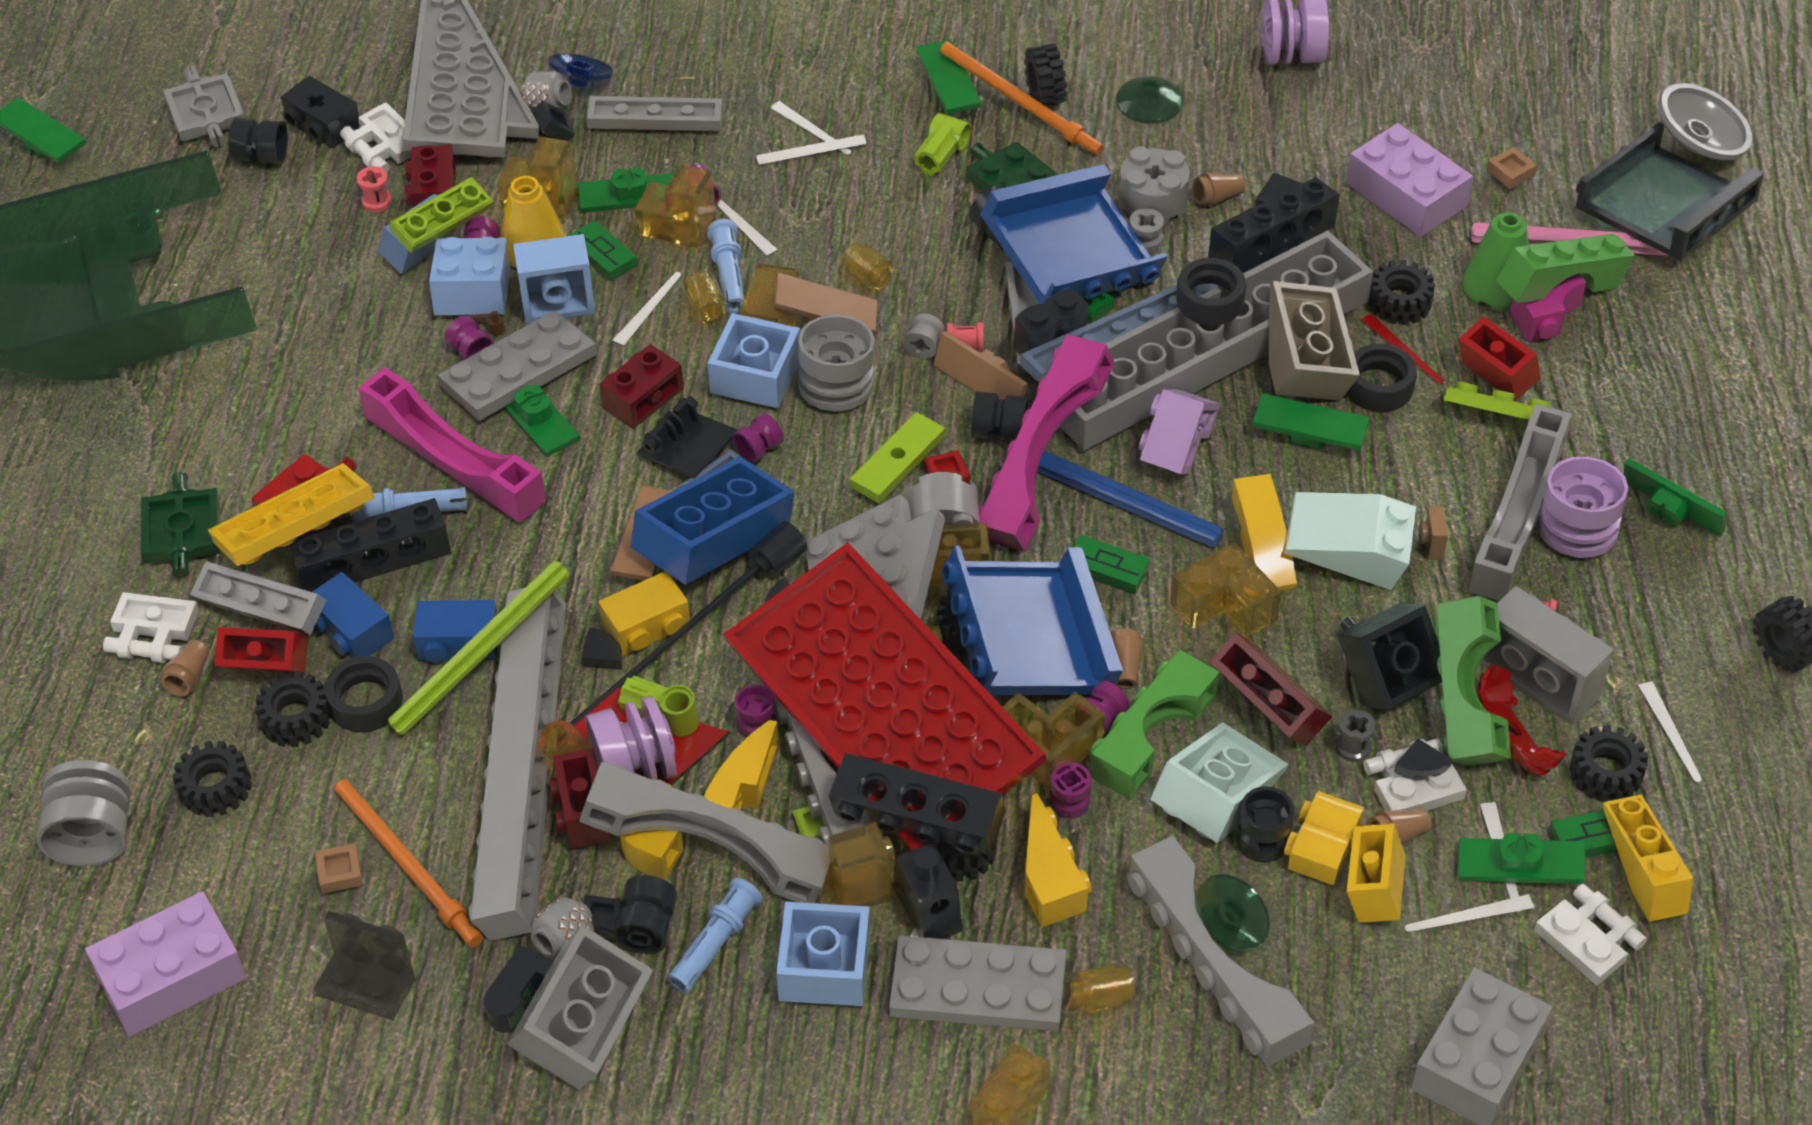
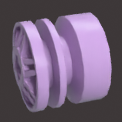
(1290, 29)
(1583, 507)
(635, 743)

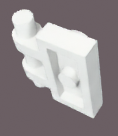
(383, 127)
(154, 617)
(1410, 794)
(1582, 941)

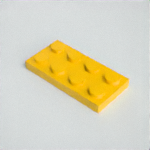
(291, 515)

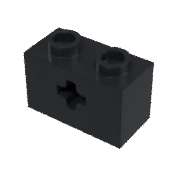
(319, 111)

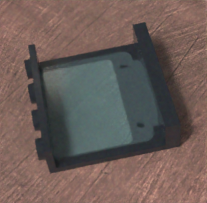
(1664, 196)

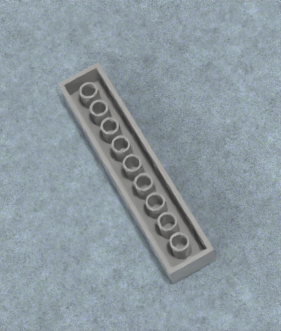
(1192, 355)

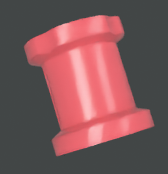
(370, 190)
(970, 335)

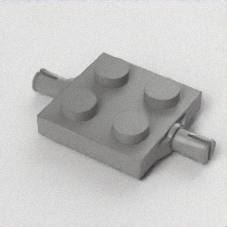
(203, 106)

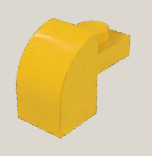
(652, 850)

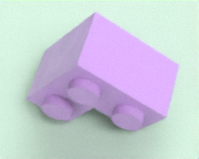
(1177, 429)

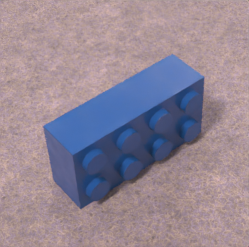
(710, 519)

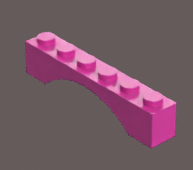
(1074, 378)
(496, 477)

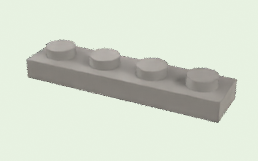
(654, 113)
(258, 597)

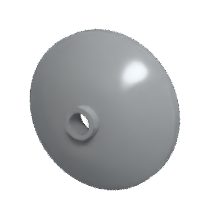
(1704, 122)

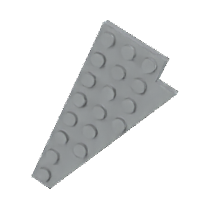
(461, 86)
(891, 544)

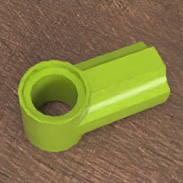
(944, 138)
(668, 700)

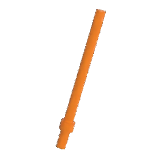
(1070, 131)
(450, 911)

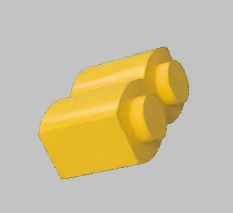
(1324, 837)

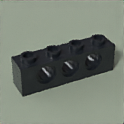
(1275, 225)
(372, 545)
(862, 777)

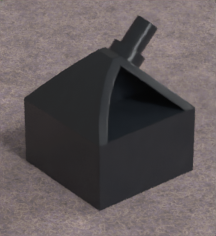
(1391, 655)

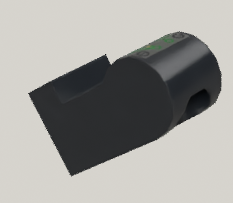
(515, 989)

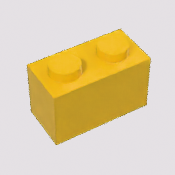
(644, 612)
(1376, 873)

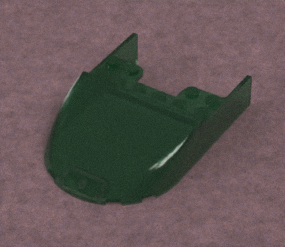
(71, 282)

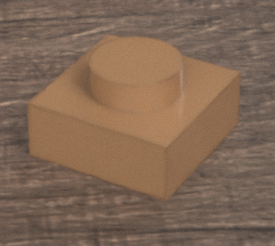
(1511, 167)
(1434, 533)
(338, 868)

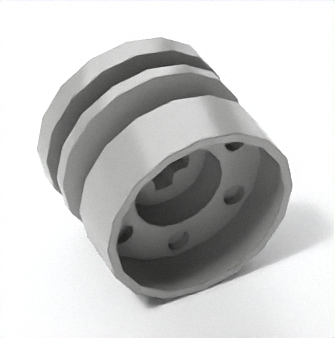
(836, 362)
(83, 813)

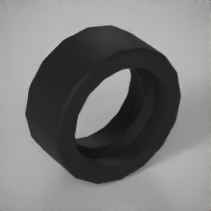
(1211, 310)
(1389, 359)
(357, 671)

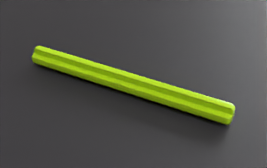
(478, 648)

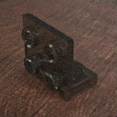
(368, 966)

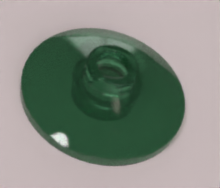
(1149, 99)
(1232, 912)

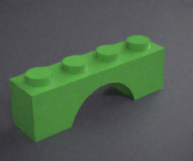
(1538, 268)
(1465, 634)
(1178, 692)

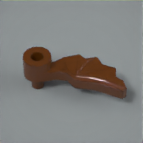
(494, 322)

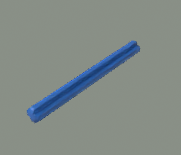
(1130, 499)

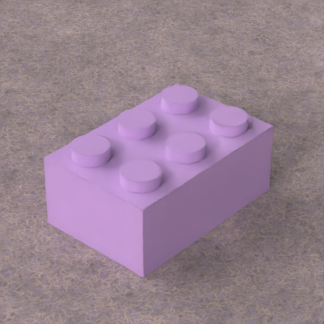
(1409, 179)
(165, 963)

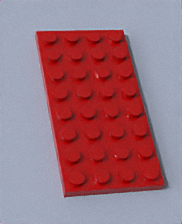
(879, 681)

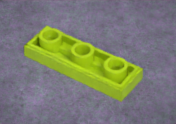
(441, 215)
(1499, 402)
(897, 457)

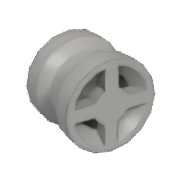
(1148, 227)
(923, 336)

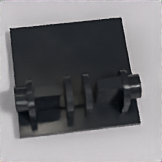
(685, 439)

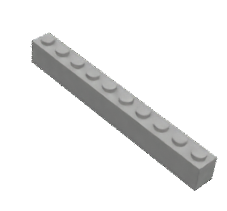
(517, 774)

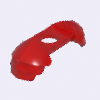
(1496, 696)

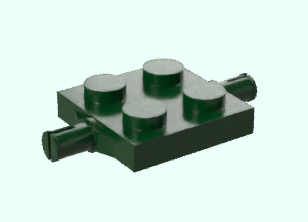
(1005, 167)
(178, 525)

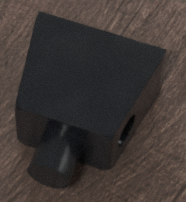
(921, 882)

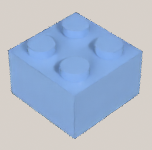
(470, 276)
(554, 277)
(754, 360)
(823, 953)

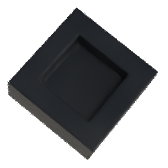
(554, 121)

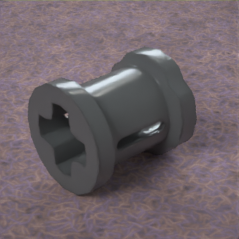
(1355, 735)

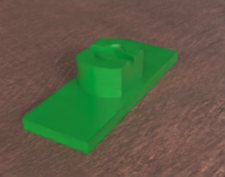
(948, 79)
(39, 131)
(619, 192)
(541, 420)
(1310, 423)
(1672, 500)
(1521, 860)

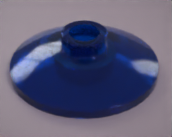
(580, 68)

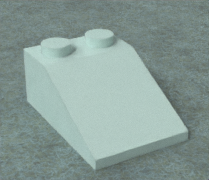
(1352, 534)
(1212, 778)

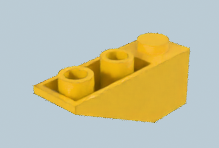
(1649, 859)
(1051, 876)

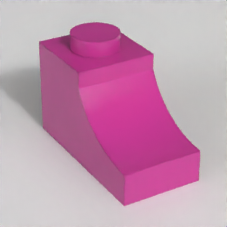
(1545, 317)

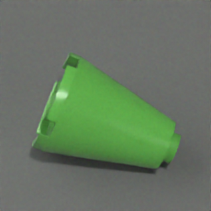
(1489, 258)

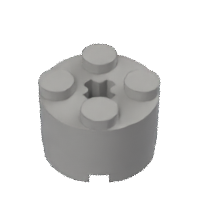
(1154, 181)
(946, 493)

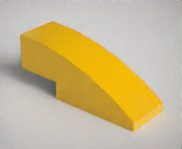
(1263, 528)
(746, 770)

